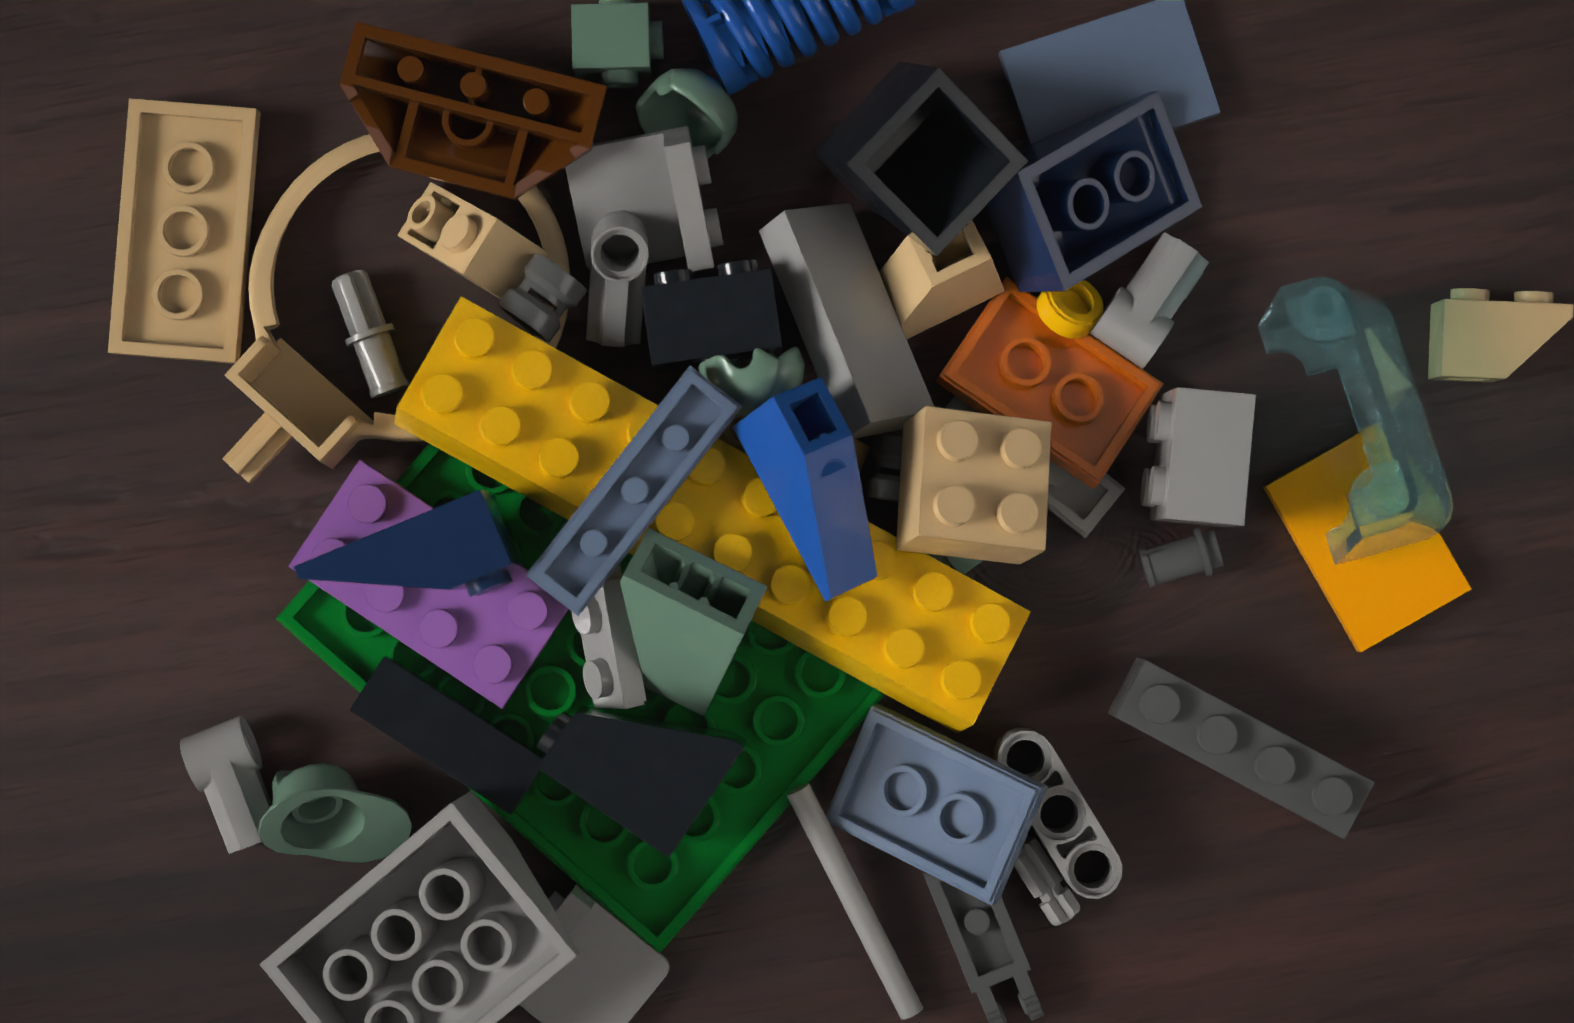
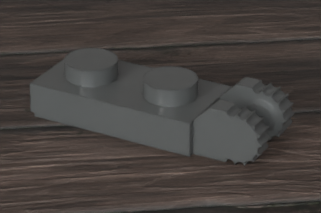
(984, 947)

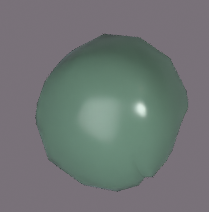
(691, 100)
(757, 382)

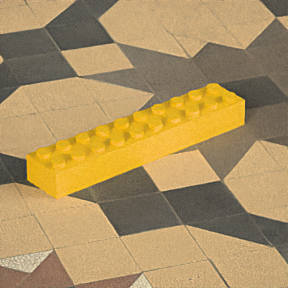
(560, 426)

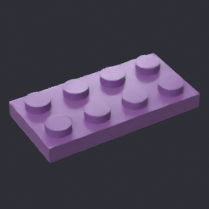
(476, 639)

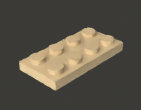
(184, 231)

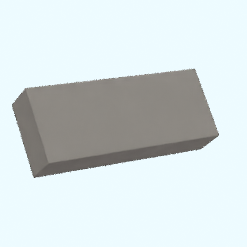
(846, 317)

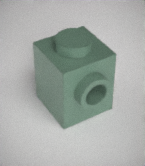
(615, 42)

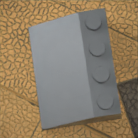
(430, 933)

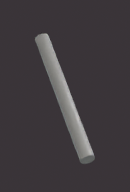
(855, 901)

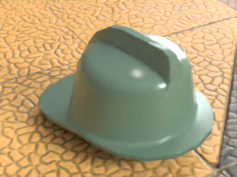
(328, 817)

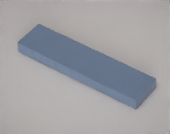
(634, 491)

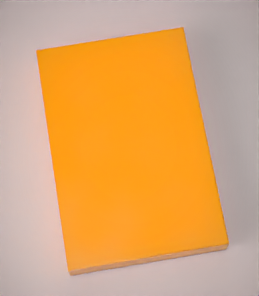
(1373, 592)

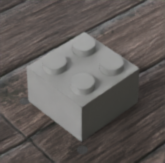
(1199, 457)

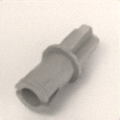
(369, 333)

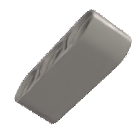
(1082, 831)

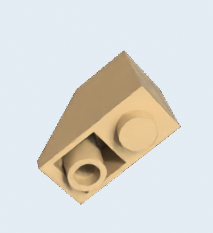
(468, 241)
(935, 288)
(1488, 338)

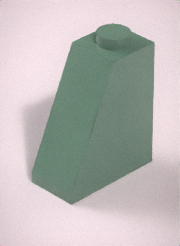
(685, 618)

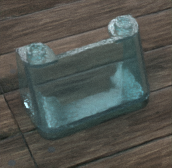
(1406, 488)

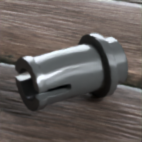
(1181, 558)

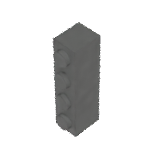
(1241, 747)

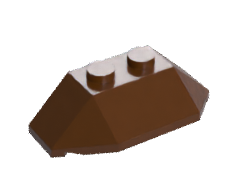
(467, 112)

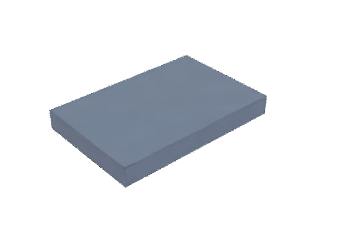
(1108, 63)
(935, 804)

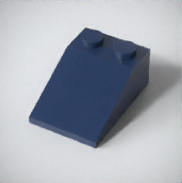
(1092, 195)
(440, 549)

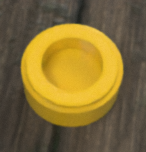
(1071, 311)

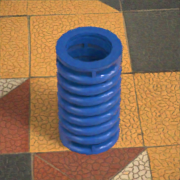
(740, 22)

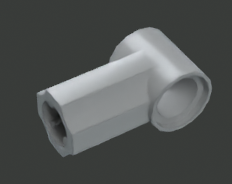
(616, 283)
(1142, 312)
(226, 767)

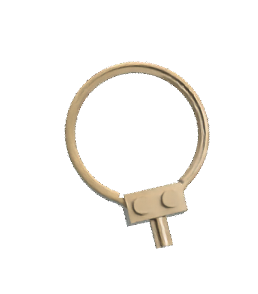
(287, 387)

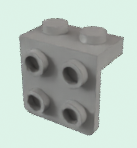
(659, 183)
(607, 977)

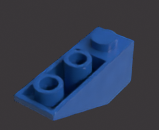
(814, 483)

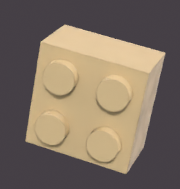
(974, 485)

